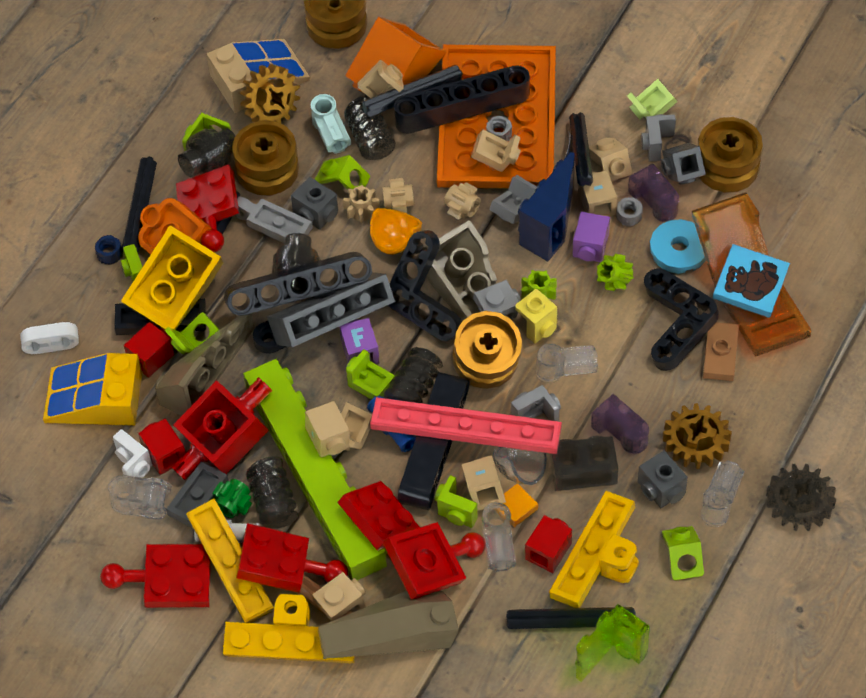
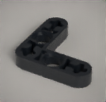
(412, 286)
(688, 317)

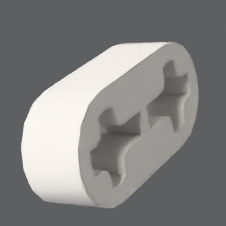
(49, 338)

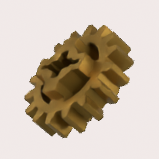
(271, 95)
(707, 445)

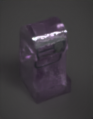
(656, 191)
(622, 424)

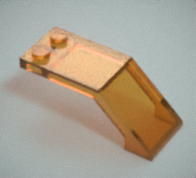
(737, 223)

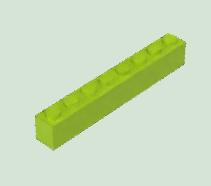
(317, 476)

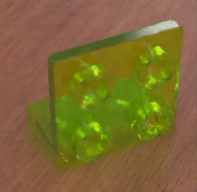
(615, 629)

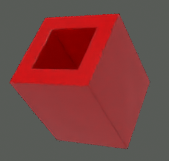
(152, 347)
(162, 444)
(548, 543)

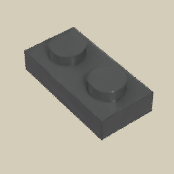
(195, 492)

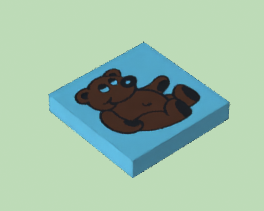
(751, 280)

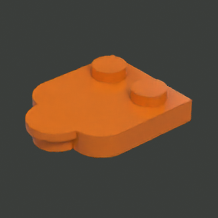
(158, 217)

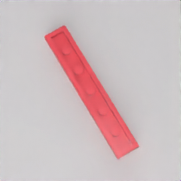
(466, 425)

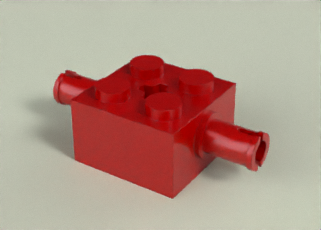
(221, 427)

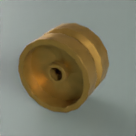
(335, 22)
(730, 154)
(265, 158)
(487, 349)

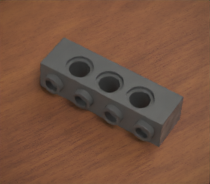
(329, 310)

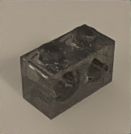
(585, 470)

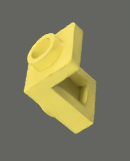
(540, 315)

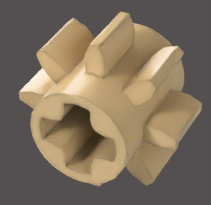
(398, 195)
(462, 200)
(361, 203)

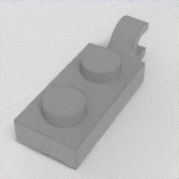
(272, 219)

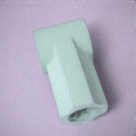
(329, 124)

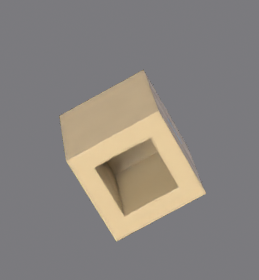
(600, 196)
(327, 429)
(483, 482)

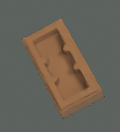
(721, 351)

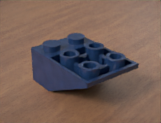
(546, 213)

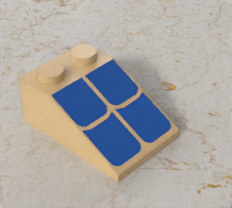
(234, 61)

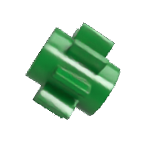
(232, 498)

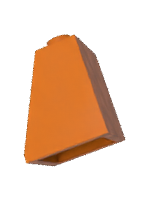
(398, 46)

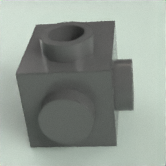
(683, 163)
(315, 203)
(662, 480)

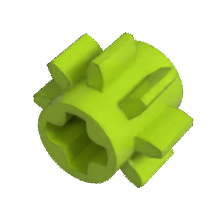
(615, 272)
(541, 281)

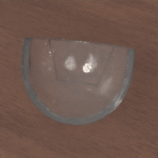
(520, 465)

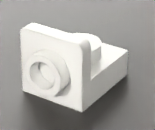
(133, 454)

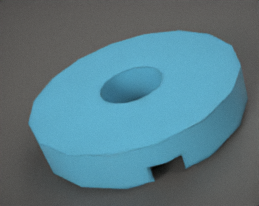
(673, 260)

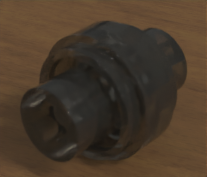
(207, 151)
(294, 253)

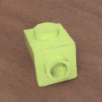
(652, 101)

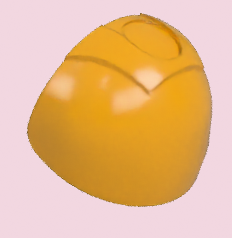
(392, 229)

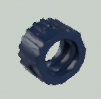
(108, 242)

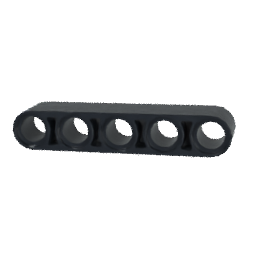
(462, 99)
(283, 279)
(428, 453)

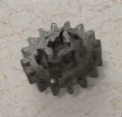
(808, 507)

